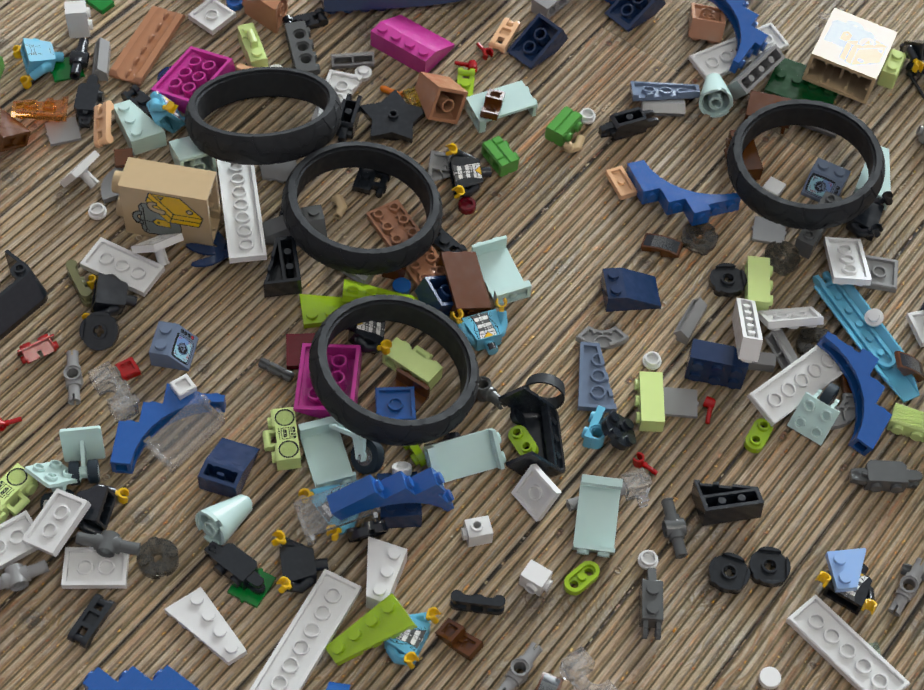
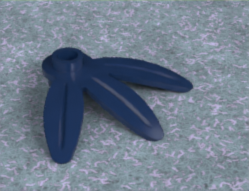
(215, 254)

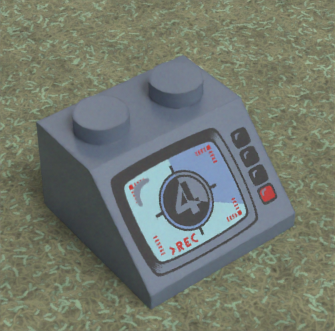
(825, 177)
(172, 346)

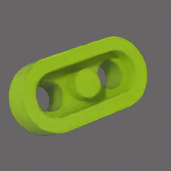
(759, 434)
(522, 440)
(417, 455)
(580, 579)

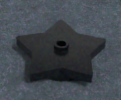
(392, 118)

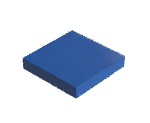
(396, 402)

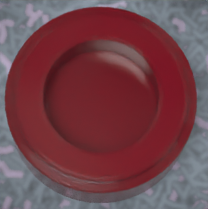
(467, 205)

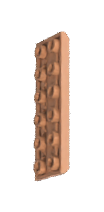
(146, 45)
(397, 226)

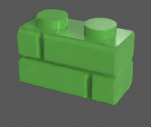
(563, 126)
(500, 156)

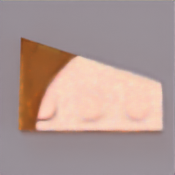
(46, 110)

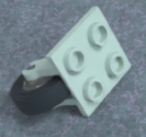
(816, 414)
(366, 455)

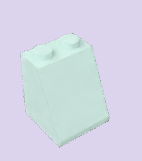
(188, 154)

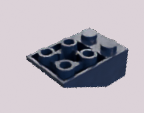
(227, 468)

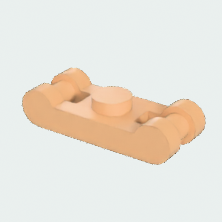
(504, 34)
(102, 124)

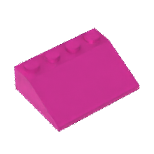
(410, 43)
(191, 72)
(345, 367)

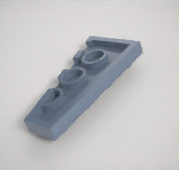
(662, 91)
(593, 380)

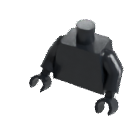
(867, 223)

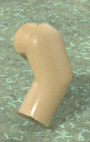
(570, 147)
(341, 205)

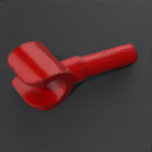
(485, 51)
(472, 64)
(710, 404)
(3, 424)
(641, 463)

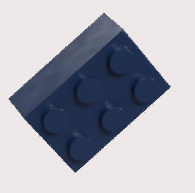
(715, 364)

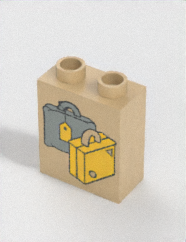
(849, 55)
(168, 200)

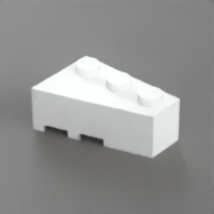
(384, 570)

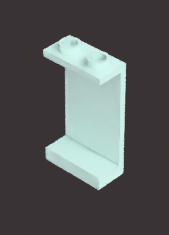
(516, 100)
(500, 271)
(325, 453)
(466, 454)
(597, 515)

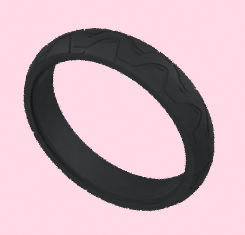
(812, 114)
(264, 147)
(368, 156)
(411, 313)

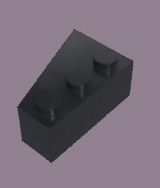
(283, 271)
(726, 503)

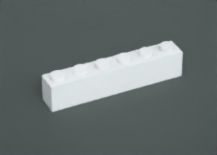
(747, 330)

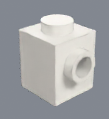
(477, 531)
(536, 578)

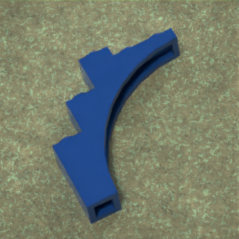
(749, 38)
(673, 199)
(866, 391)
(153, 416)
(396, 489)
(135, 680)

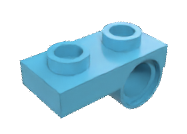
(594, 430)

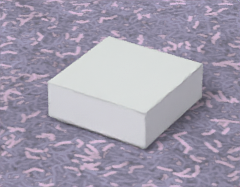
(774, 186)
(183, 386)

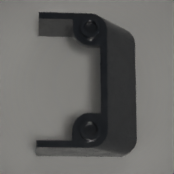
(21, 296)
(543, 425)

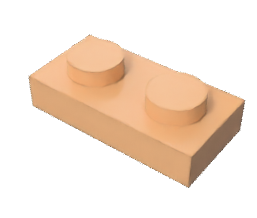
(621, 182)

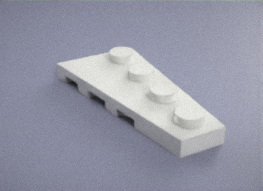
(343, 84)
(207, 625)

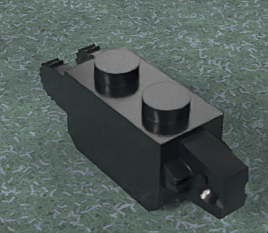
(87, 97)
(350, 116)
(628, 123)
(236, 566)

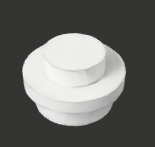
(364, 71)
(588, 116)
(97, 211)
(874, 317)
(652, 360)
(648, 559)

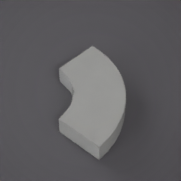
(106, 187)
(607, 338)
(847, 411)

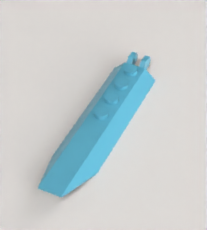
(850, 310)

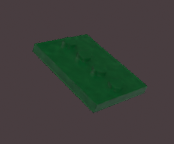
(788, 83)

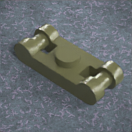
(79, 283)

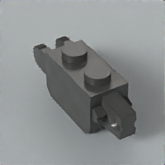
(885, 476)
(651, 604)

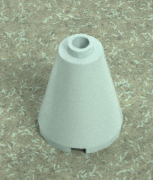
(715, 97)
(223, 518)

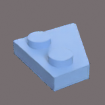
(845, 568)

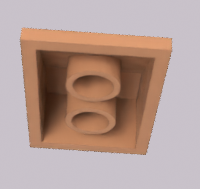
(706, 23)

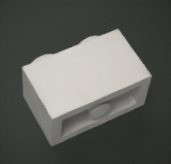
(78, 19)

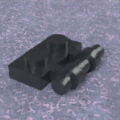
(366, 182)

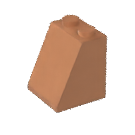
(267, 12)
(440, 97)

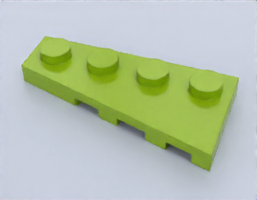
(354, 290)
(317, 308)
(379, 624)

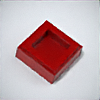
(128, 369)

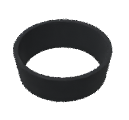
(551, 380)

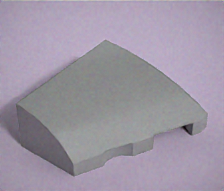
(438, 165)
(277, 172)

